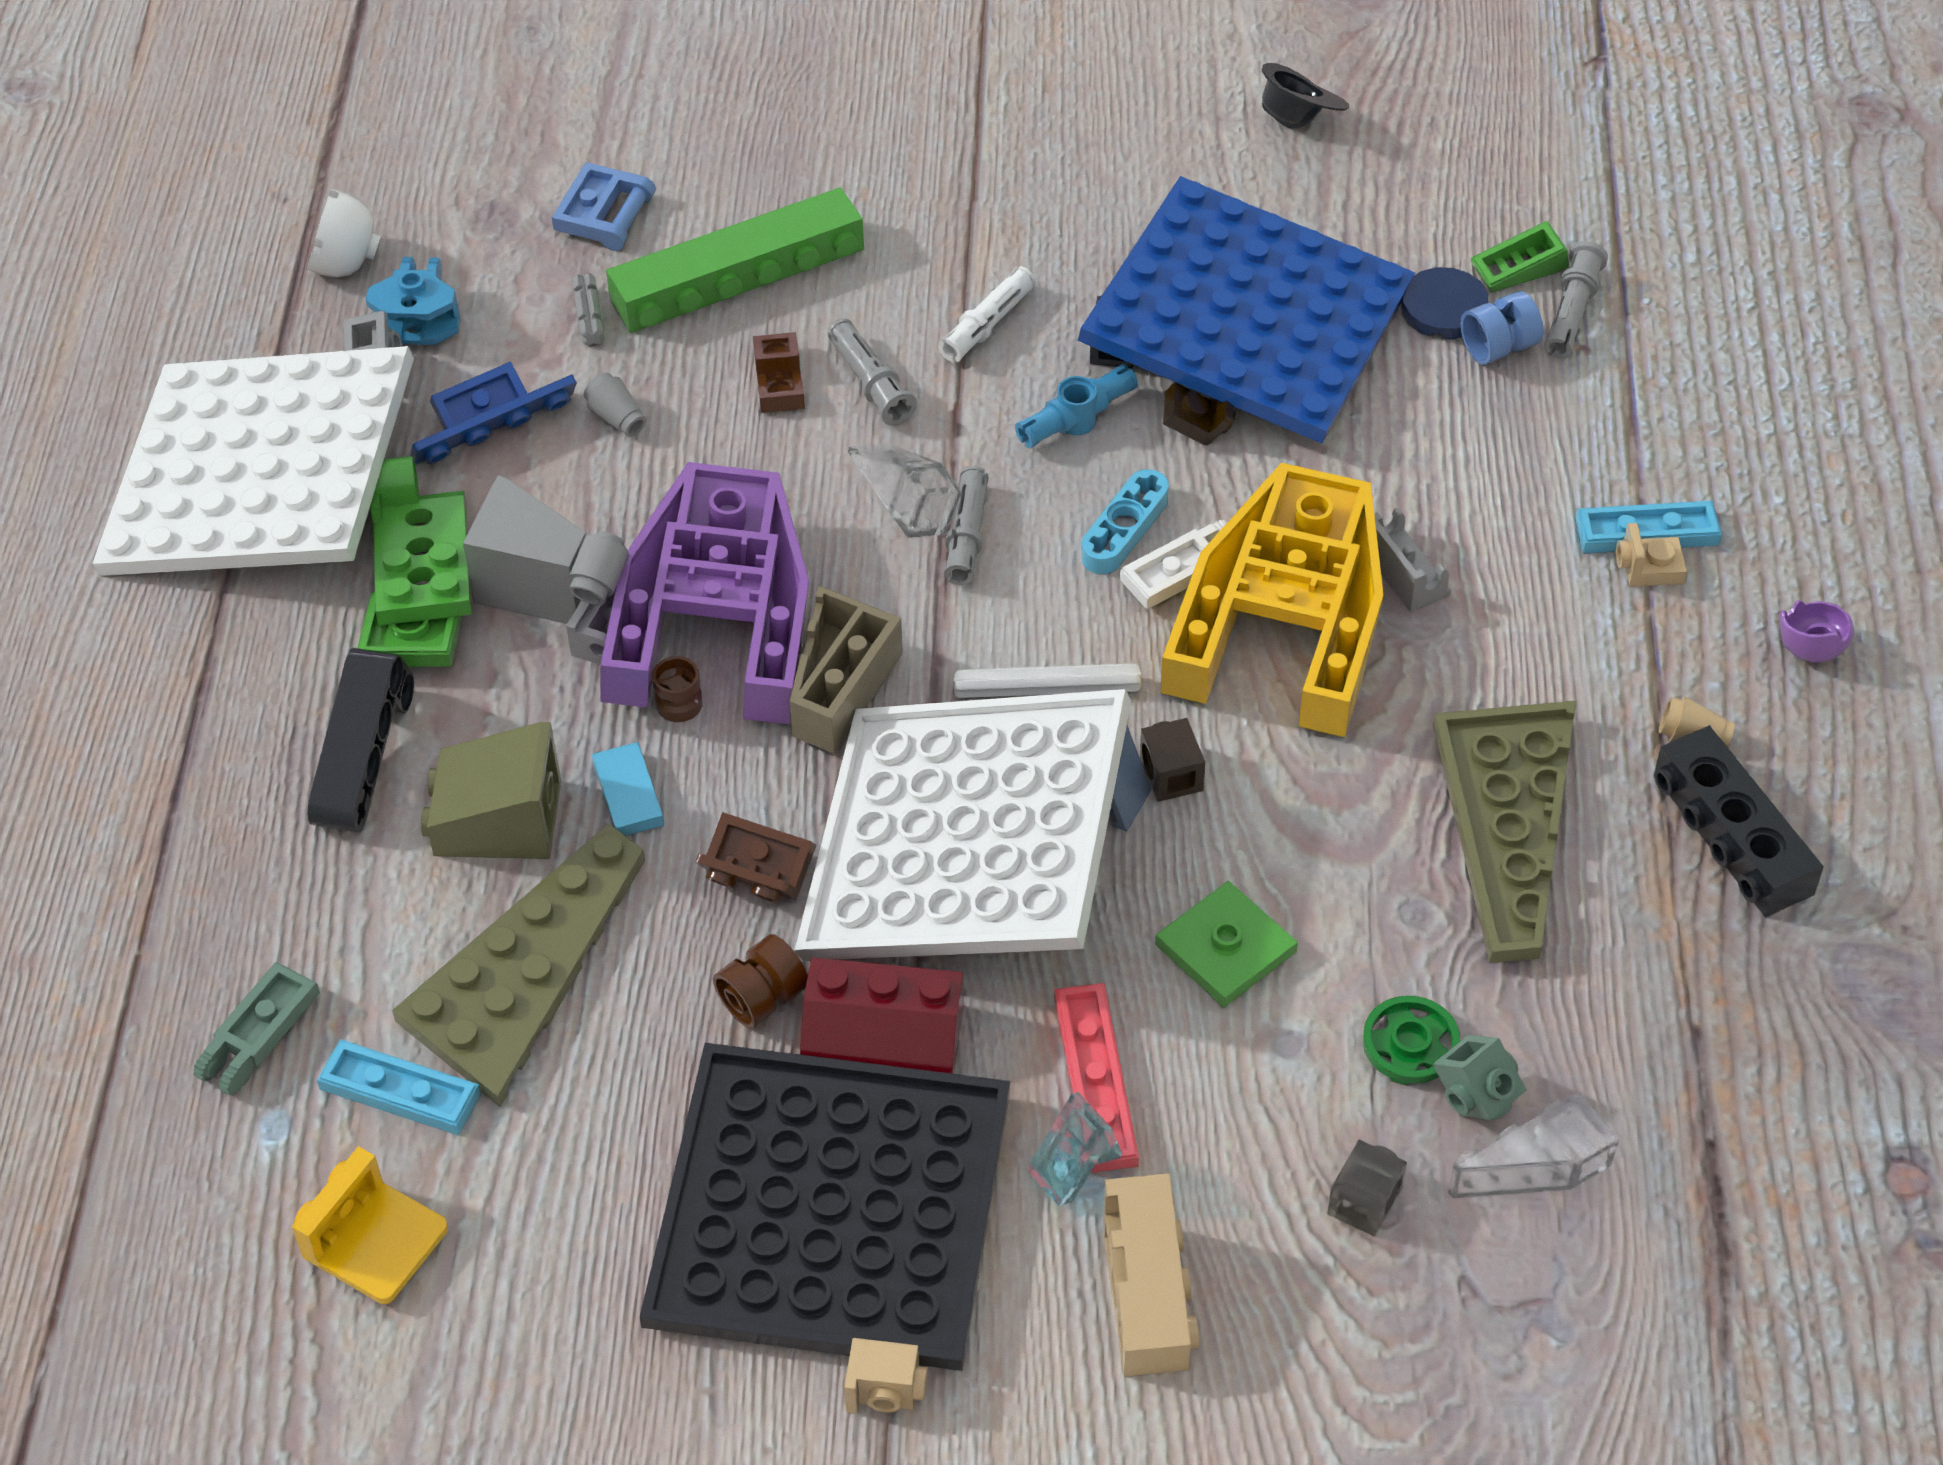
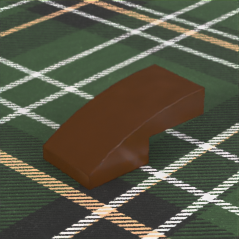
(778, 372)

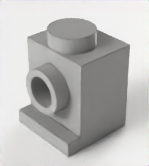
(370, 332)

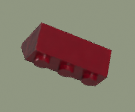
(882, 1014)

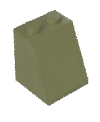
(495, 796)

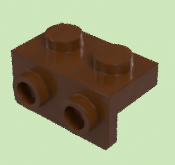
(758, 857)

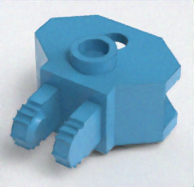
(417, 303)

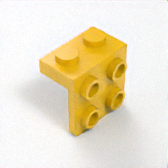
(367, 1229)

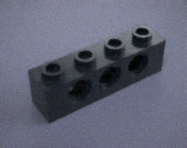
(1737, 821)

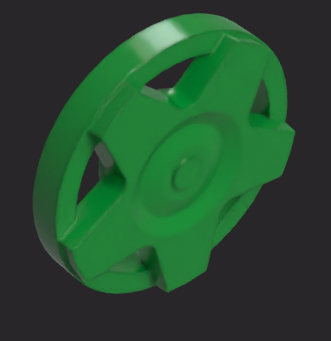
(1408, 1039)

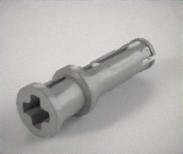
(1578, 285)
(879, 382)

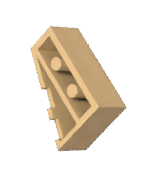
(1147, 1275)

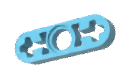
(1124, 538)

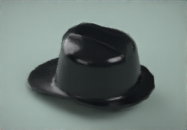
(1294, 98)

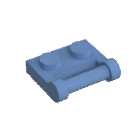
(591, 199)

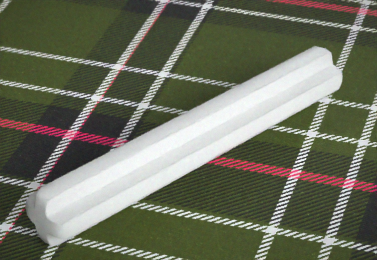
(1046, 680)

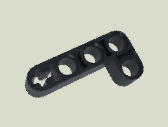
(367, 696)

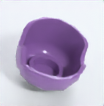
(1816, 630)

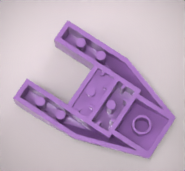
(717, 551)

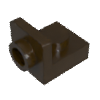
(1196, 415)

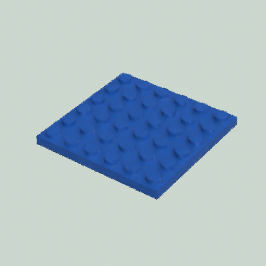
(1248, 308)

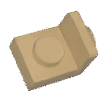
(1650, 559)

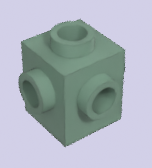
(1480, 1077)

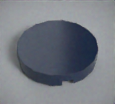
(1439, 299)

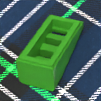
(1526, 243)

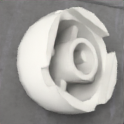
(343, 237)

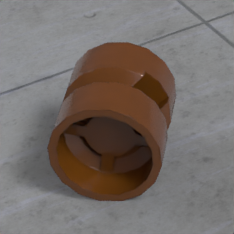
(767, 976)

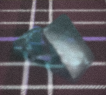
(1072, 1150)

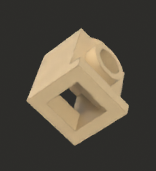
(884, 1376)

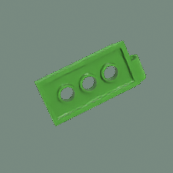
(396, 568)

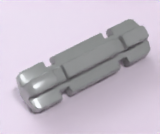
(588, 309)

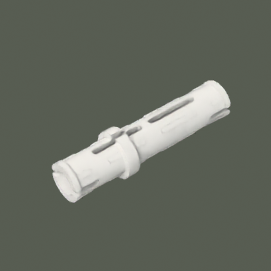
(977, 324)

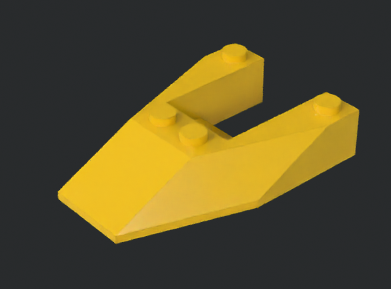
(1296, 556)

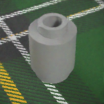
(598, 567)

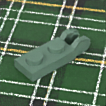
(256, 1027)

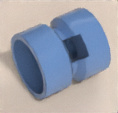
(1501, 327)

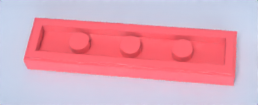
(1095, 1064)

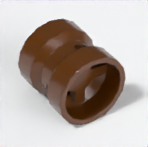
(677, 689)

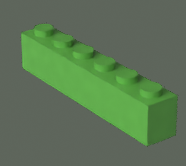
(735, 259)

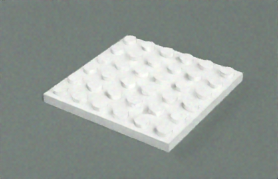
(255, 462)
(966, 827)

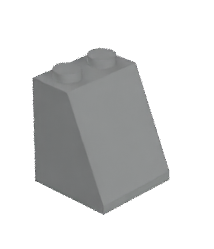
(522, 554)

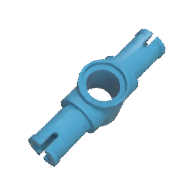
(1076, 405)

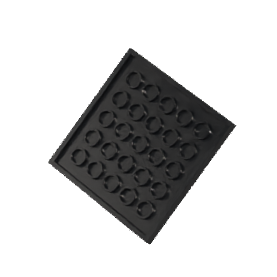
(828, 1204)

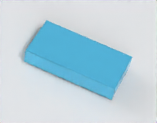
(627, 789)

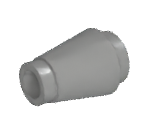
(613, 403)

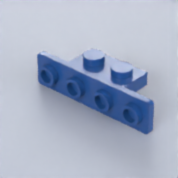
(485, 404)

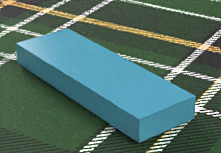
(1690, 521)
(399, 1087)

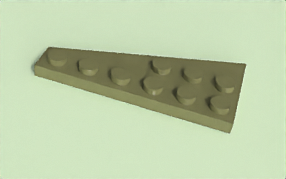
(1507, 799)
(512, 977)

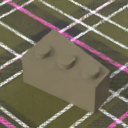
(842, 666)

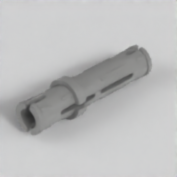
(965, 538)

